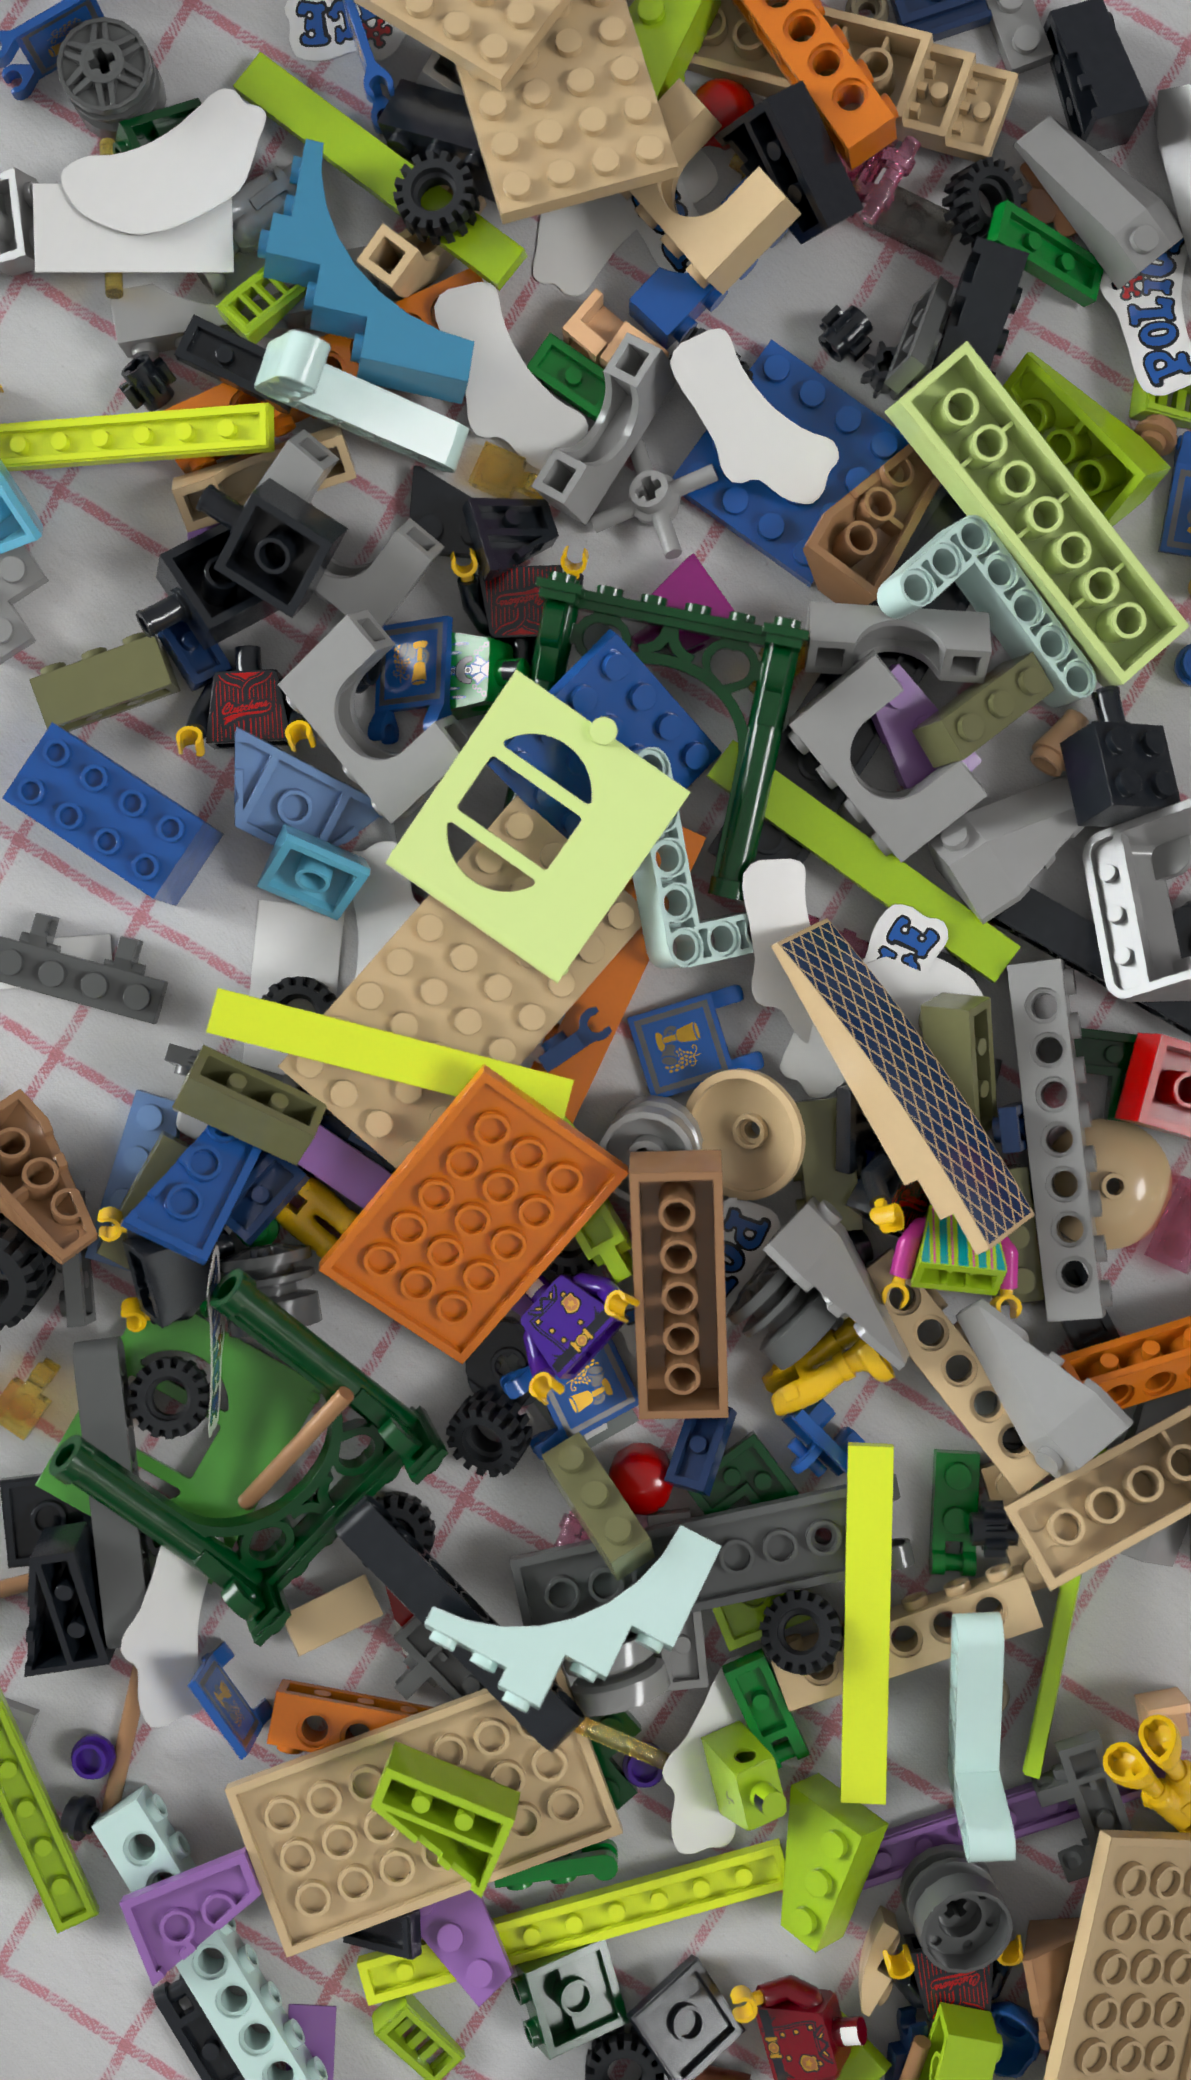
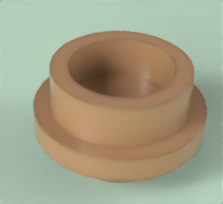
(1158, 433)

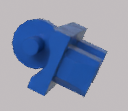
(808, 1427)

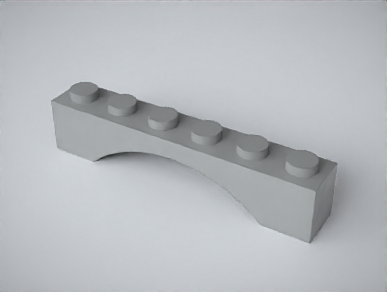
(155, 321)

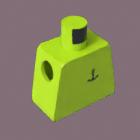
(748, 1789)

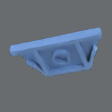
(283, 789)

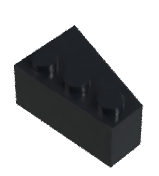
(1094, 75)
(435, 120)
(798, 155)

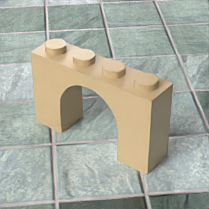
(734, 234)

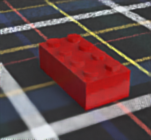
(1158, 1085)

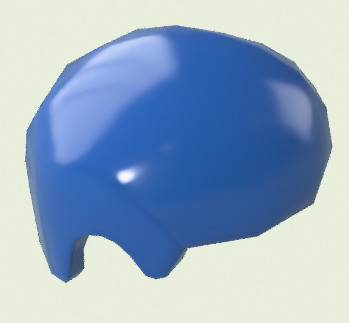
(1019, 2038)

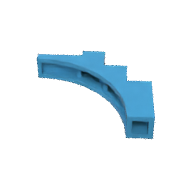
(388, 342)

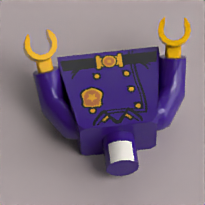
(569, 1326)

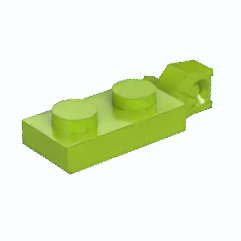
(607, 1242)

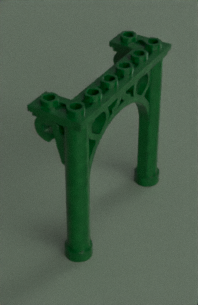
(773, 676)
(252, 1578)

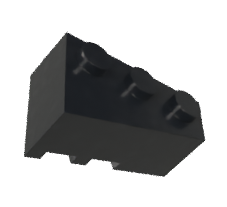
(983, 301)
(64, 1603)

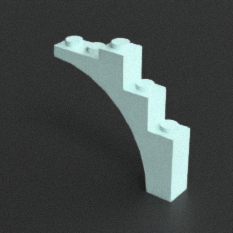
(533, 1654)

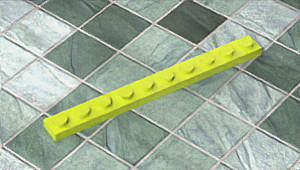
(595, 1916)

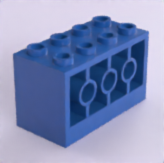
(112, 815)

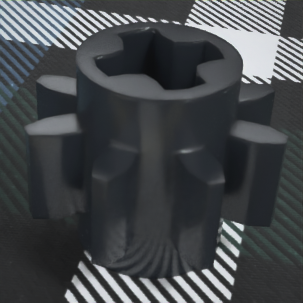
(845, 333)
(875, 376)
(147, 383)
(992, 1529)

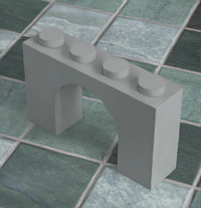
(353, 588)
(324, 693)
(901, 818)

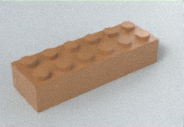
(679, 1283)

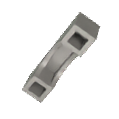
(635, 388)
(947, 641)

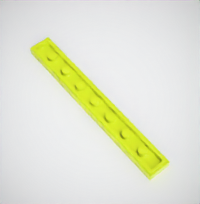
(138, 437)
(371, 1049)
(866, 1623)

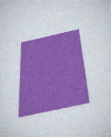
(319, 2031)

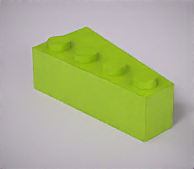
(962, 2045)

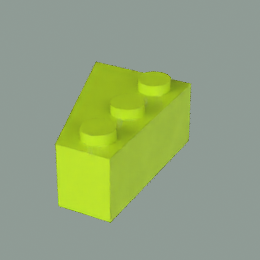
(671, 35)
(447, 1811)
(825, 1860)

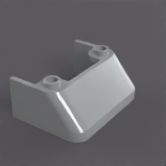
(1132, 904)

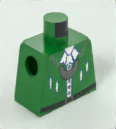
(480, 673)

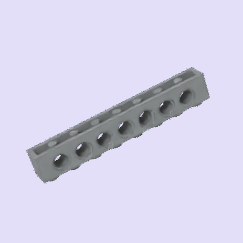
(1062, 1299)

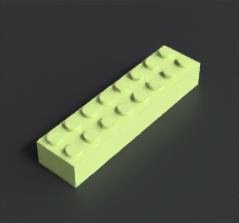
(1059, 538)

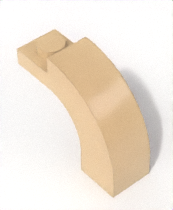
(403, 260)

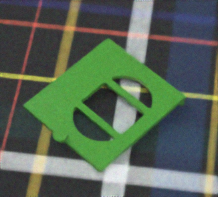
(263, 1416)

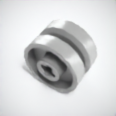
(650, 1125)
(632, 1682)

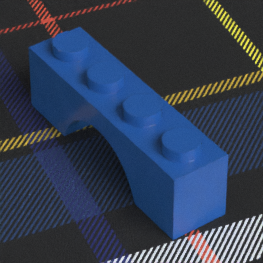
(674, 300)

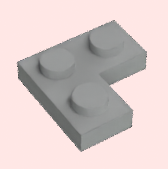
(18, 578)

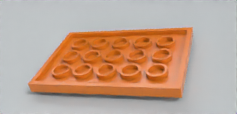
(473, 1215)

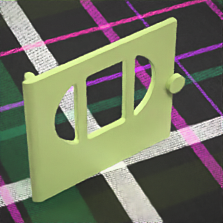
(572, 896)

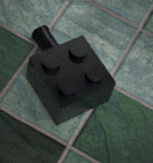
(274, 543)
(200, 594)
(1117, 766)

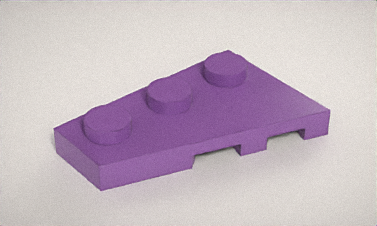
(895, 727)
(187, 1908)
(467, 1943)

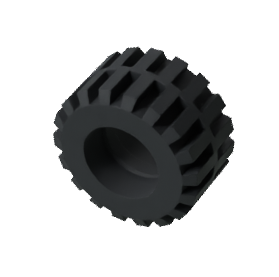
(27, 1272)

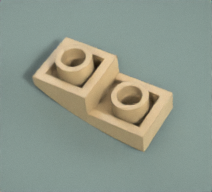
(332, 1615)
(873, 1977)

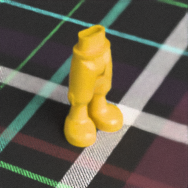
(1129, 1769)

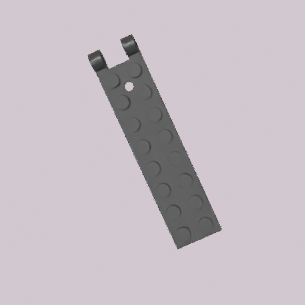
(762, 1554)

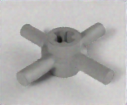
(654, 499)

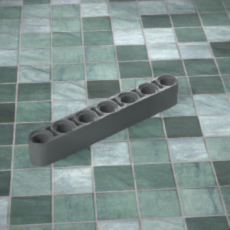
(107, 1425)

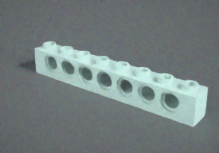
(206, 1976)

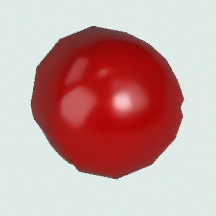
(726, 102)
(640, 1476)

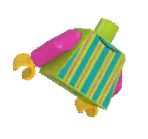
(941, 1258)

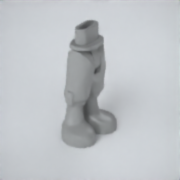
(251, 212)

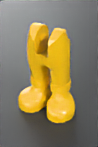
(302, 1221)
(824, 1370)

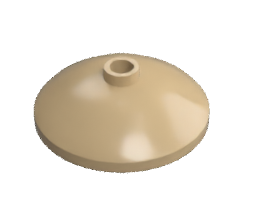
(725, 1110)
(1143, 1176)

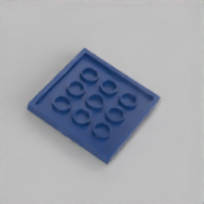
(817, 405)
(616, 686)

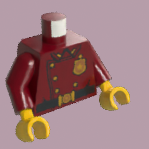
(800, 2027)

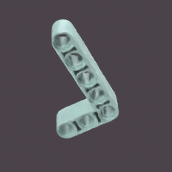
(299, 377)
(995, 585)
(682, 919)
(976, 1737)

